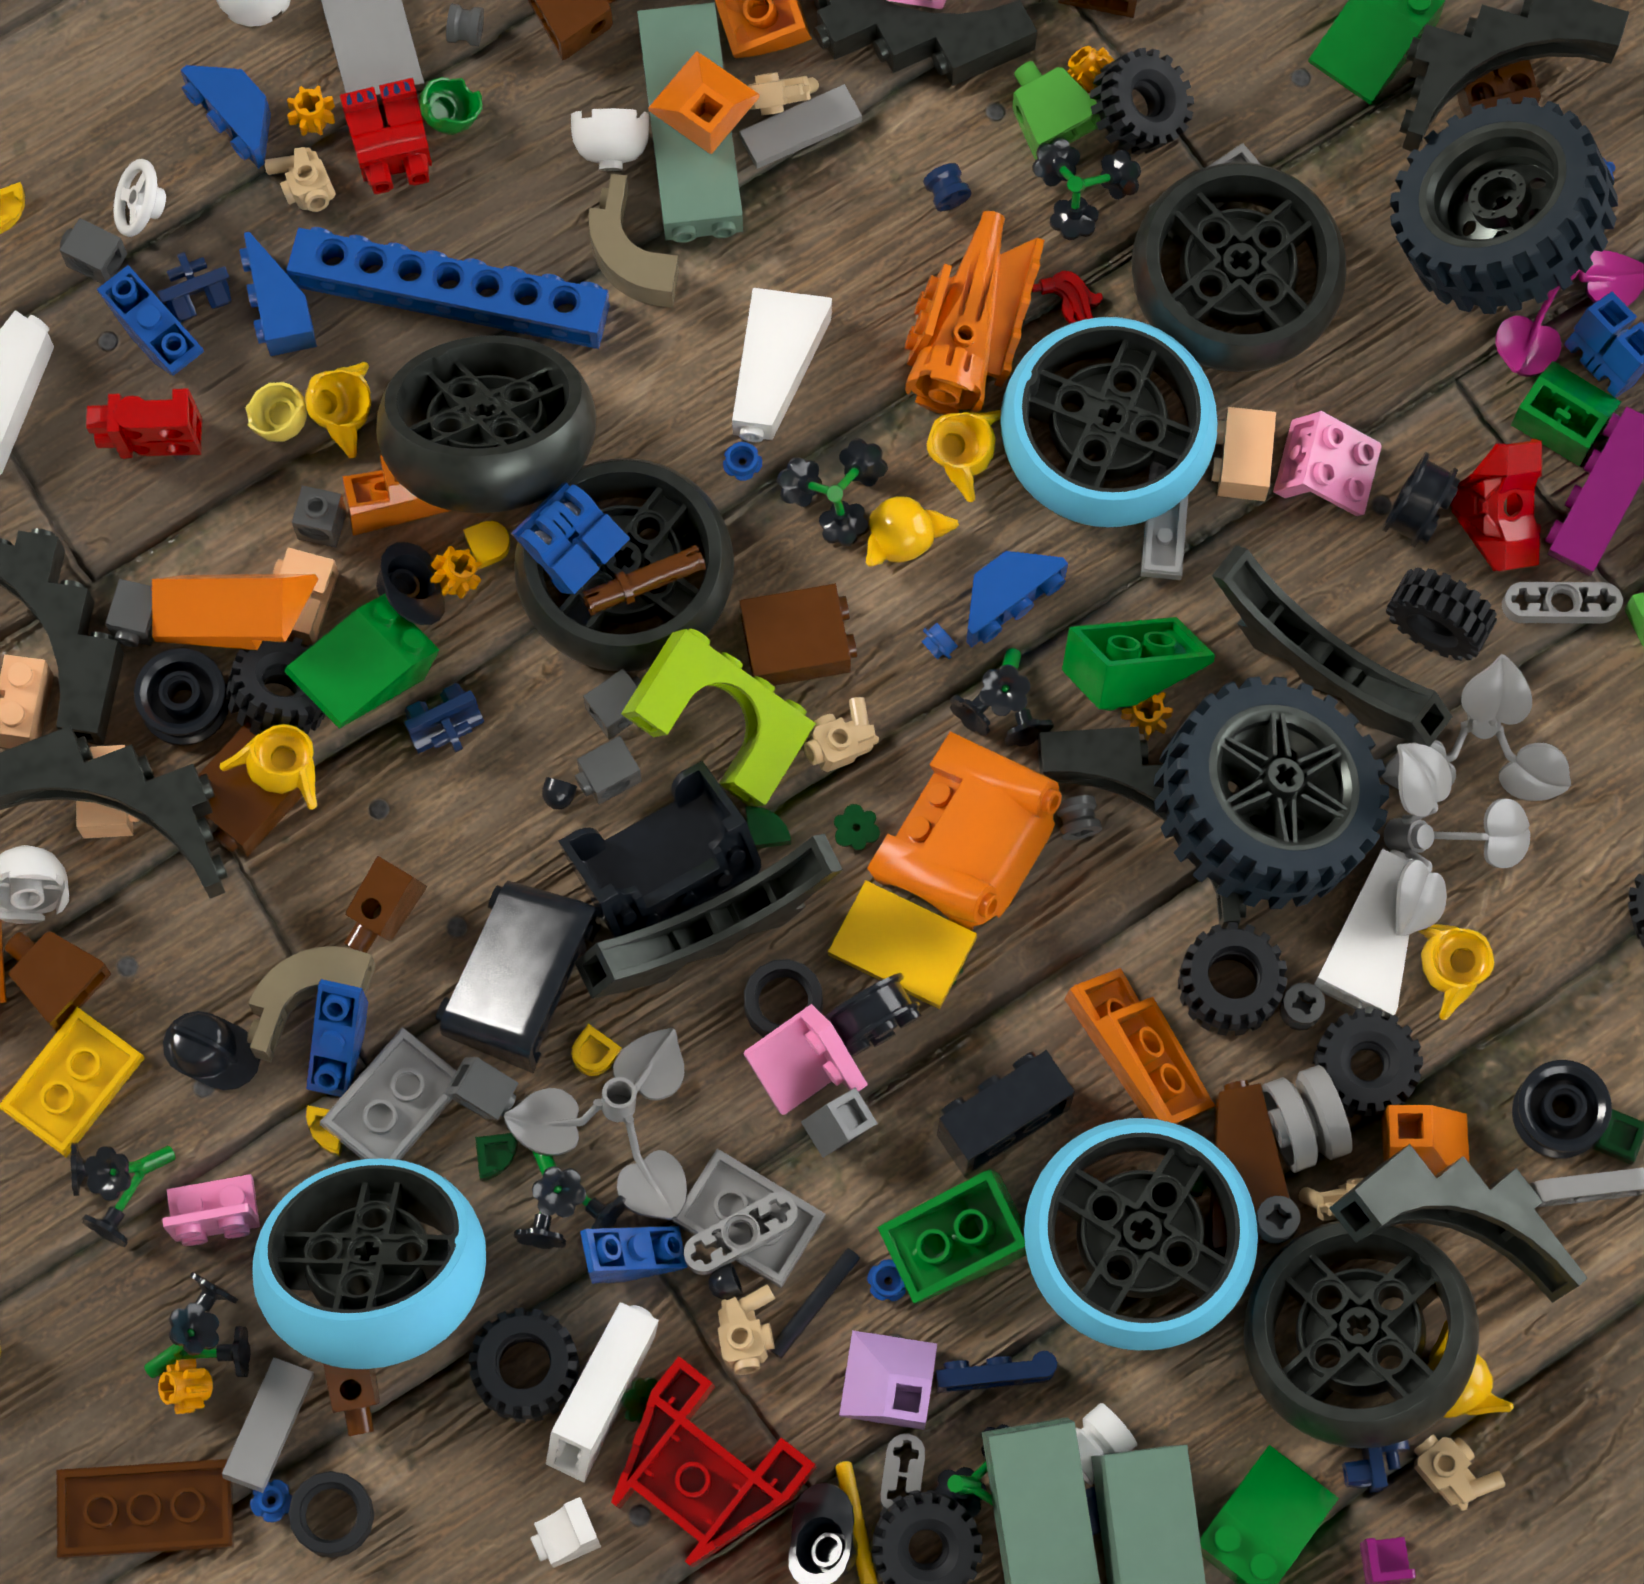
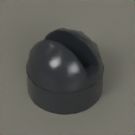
(558, 793)
(725, 1282)

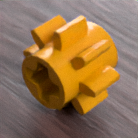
(1087, 64)
(313, 121)
(456, 572)
(1156, 709)
(185, 1386)

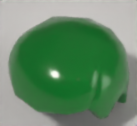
(449, 105)

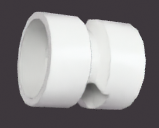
(1101, 1435)

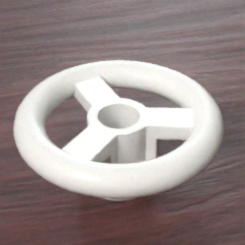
(143, 200)

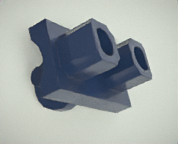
(212, 282)
(444, 722)
(1371, 1470)

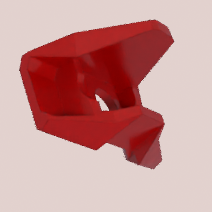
(1478, 505)

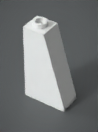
(776, 354)
(23, 359)
(1368, 955)
(599, 1391)

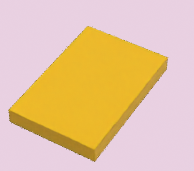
(896, 936)
(71, 1082)

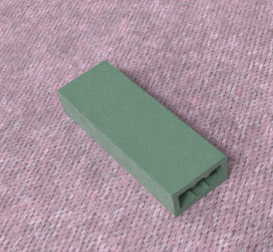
(695, 187)
(1040, 1504)
(1148, 1516)

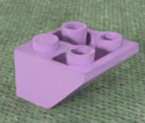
(888, 1380)

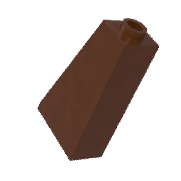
(1248, 1141)

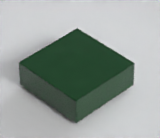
(1621, 1138)

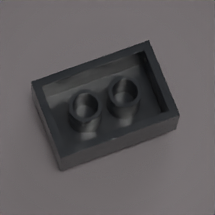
(1004, 1111)

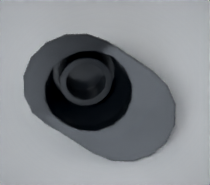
(407, 583)
(210, 1050)
(822, 1536)

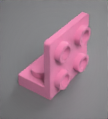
(1328, 461)
(802, 1060)
(212, 1209)

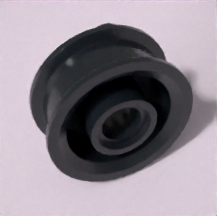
(1420, 498)
(188, 721)
(874, 1014)
(1545, 1130)

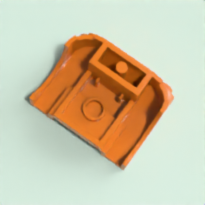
(970, 833)

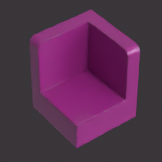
(1386, 1561)

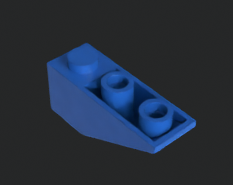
(282, 306)

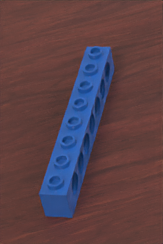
(463, 303)

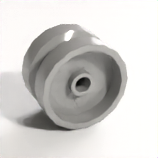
(1307, 1118)

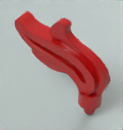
(1074, 294)

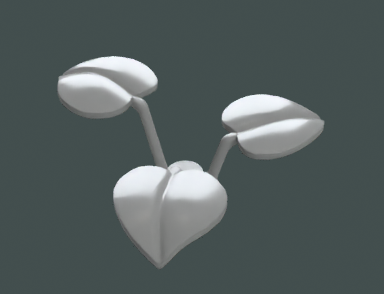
(1494, 698)
(1421, 784)
(655, 1068)

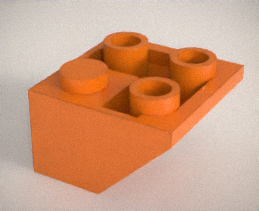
(703, 102)
(1432, 1131)

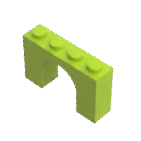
(773, 726)

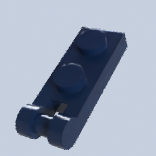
(997, 1373)

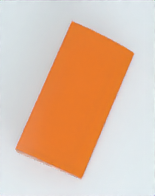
(762, 25)

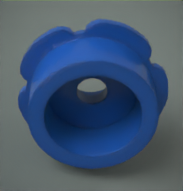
(744, 451)
(939, 642)
(879, 1289)
(276, 1511)

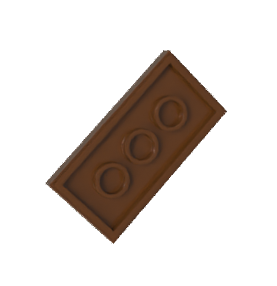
(144, 1509)

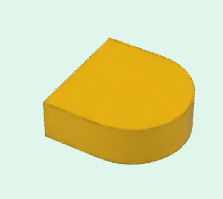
(488, 542)
(594, 1052)

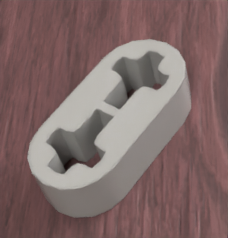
(892, 1464)

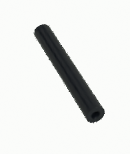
(814, 1302)

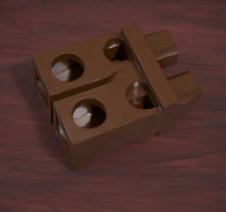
(1506, 82)

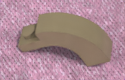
(631, 270)
(297, 981)

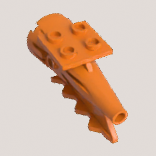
(971, 321)

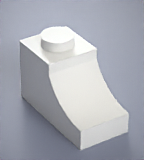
(565, 1534)

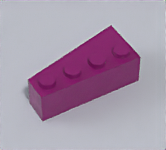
(1604, 497)

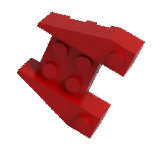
(698, 1478)

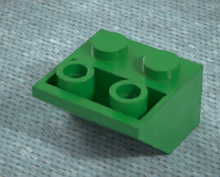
(1565, 413)

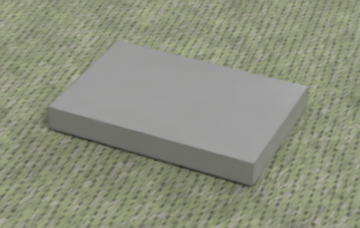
(372, 43)
(391, 1100)
(731, 1186)

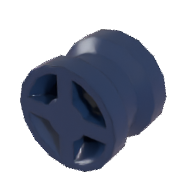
(947, 187)

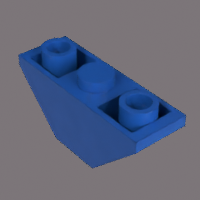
(232, 106)
(149, 322)
(1008, 590)
(336, 1037)
(632, 1253)

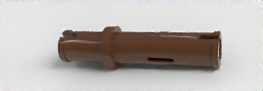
(643, 580)

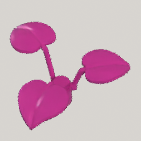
(1532, 347)

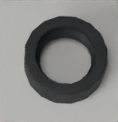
(769, 972)
(304, 1495)

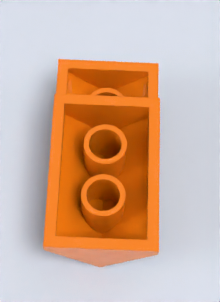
(380, 501)
(228, 609)
(1139, 1048)

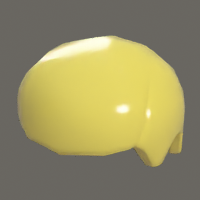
(277, 412)

